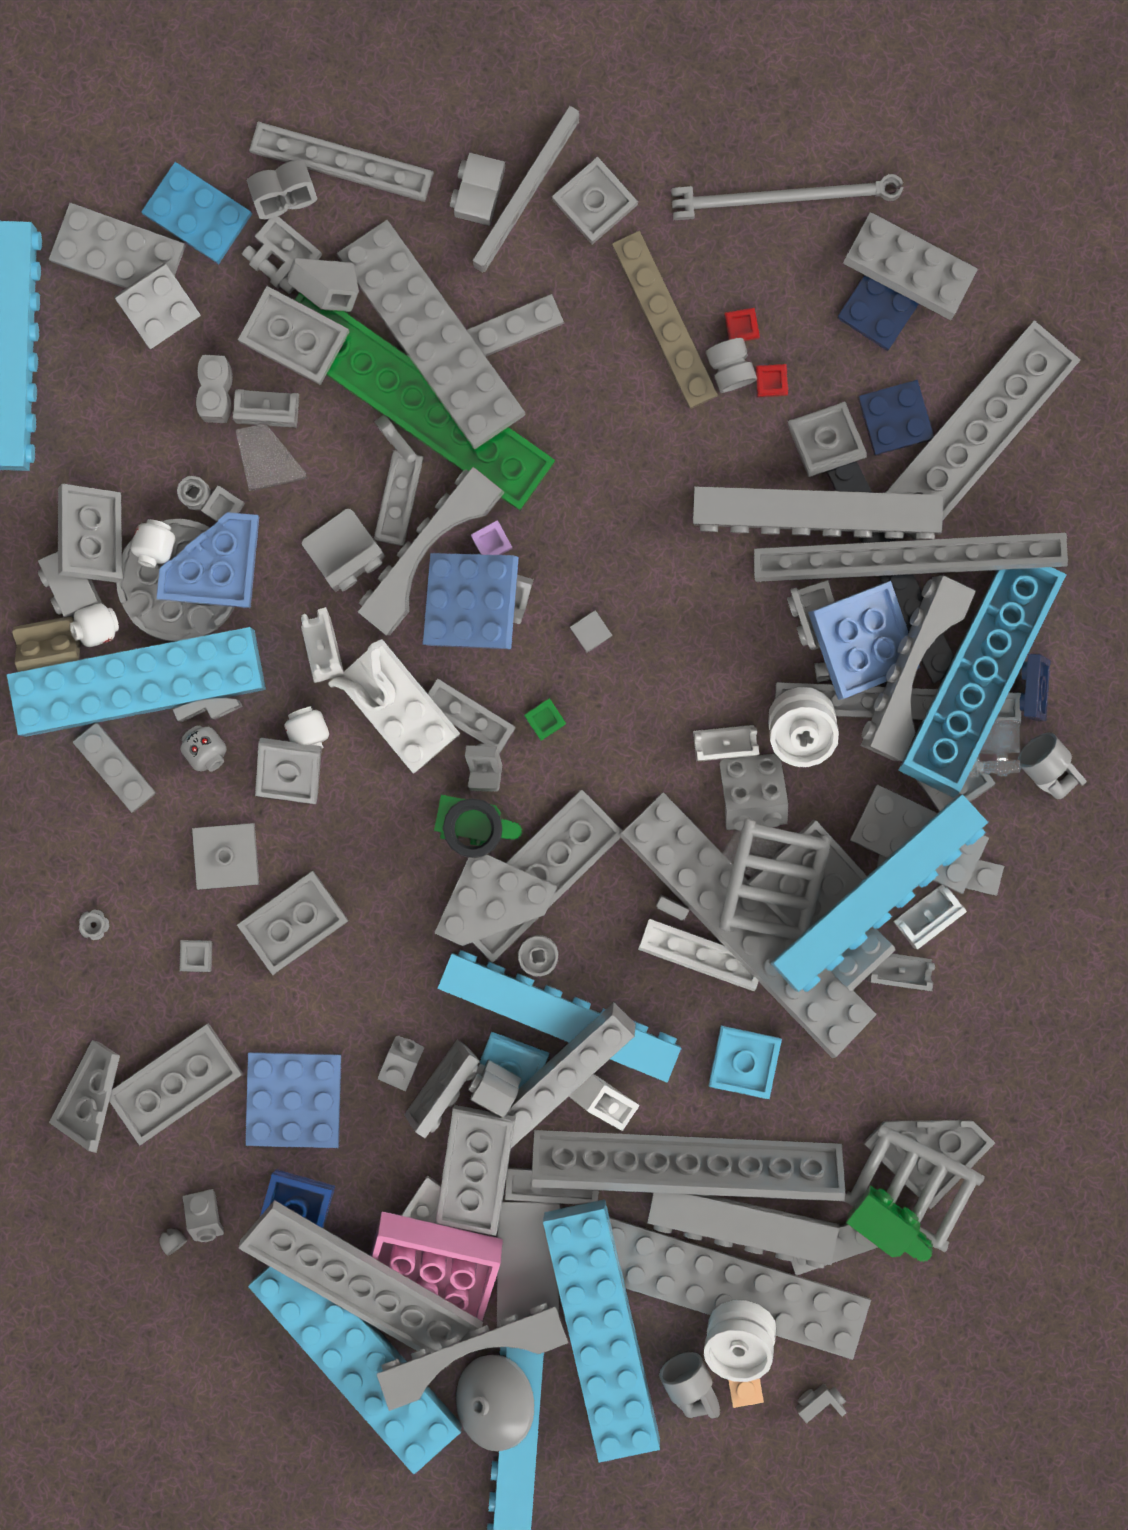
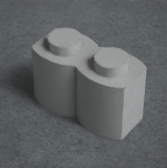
(281, 189)
(478, 189)
(213, 397)
(494, 1088)

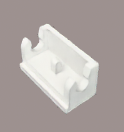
(321, 646)
(725, 743)
(929, 916)

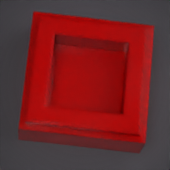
(742, 324)
(771, 380)

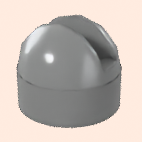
(170, 1243)

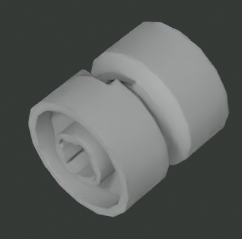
(731, 365)
(538, 955)

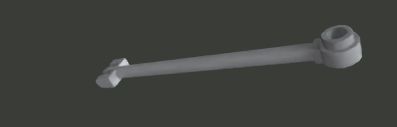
(778, 196)

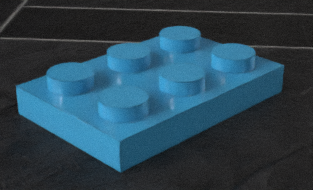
(196, 213)

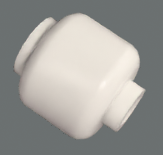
(152, 543)
(94, 625)
(307, 727)

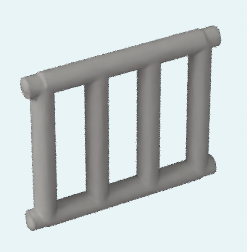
(744, 860)
(942, 1163)

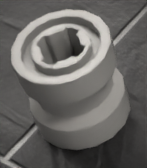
(198, 494)

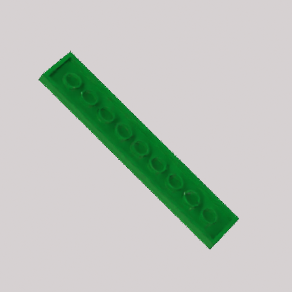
(397, 389)

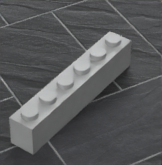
(570, 1069)
(745, 1225)

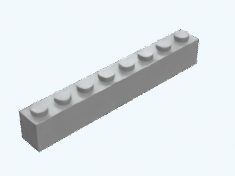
(818, 510)

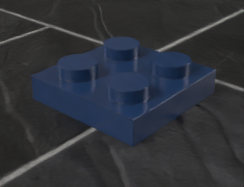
(877, 312)
(896, 417)
(1035, 698)

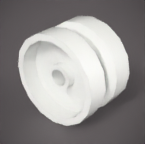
(803, 727)
(740, 1341)

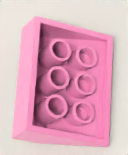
(441, 1259)

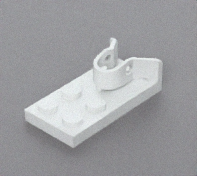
(397, 706)

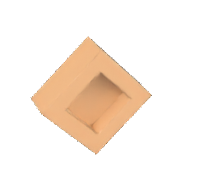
(745, 1393)

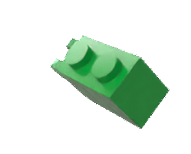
(473, 823)
(889, 1225)

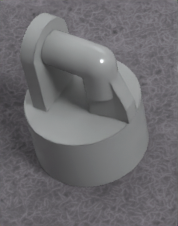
(1046, 760)
(687, 1381)

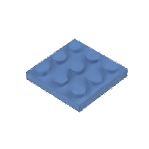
(470, 600)
(860, 638)
(293, 1100)

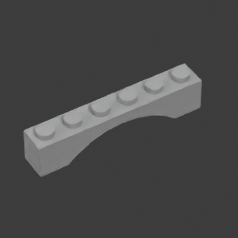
(390, 600)
(892, 724)
(534, 1333)

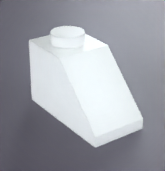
(605, 1102)

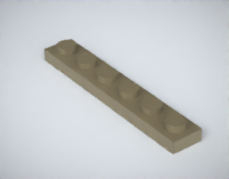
(664, 320)

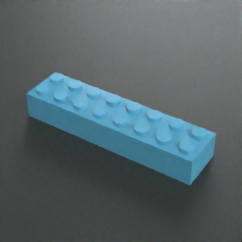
(980, 677)
(135, 682)
(879, 892)
(601, 1330)
(351, 1357)

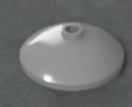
(505, 1400)

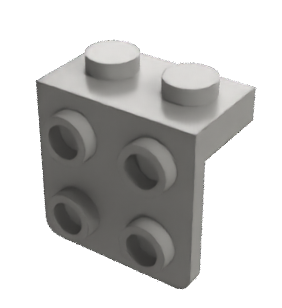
(343, 550)
(807, 600)
(754, 790)

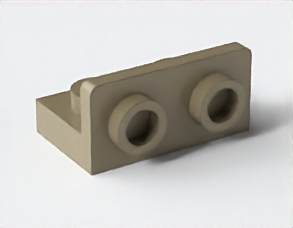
(45, 644)

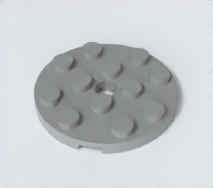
(162, 618)

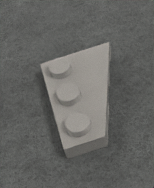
(87, 1097)

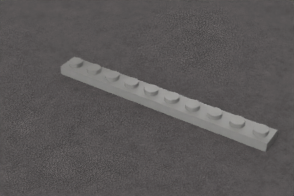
(911, 557)

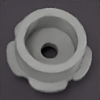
(86, 928)

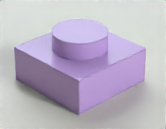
(491, 540)

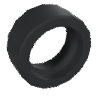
(456, 811)

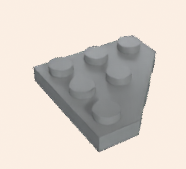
(492, 899)
(953, 1138)

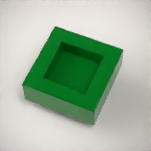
(545, 719)

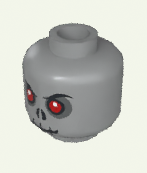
(203, 748)

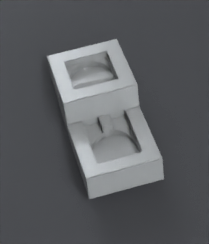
(216, 708)

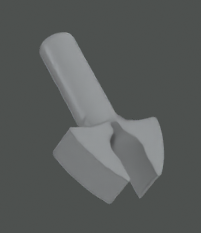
(395, 438)

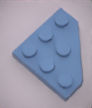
(215, 565)

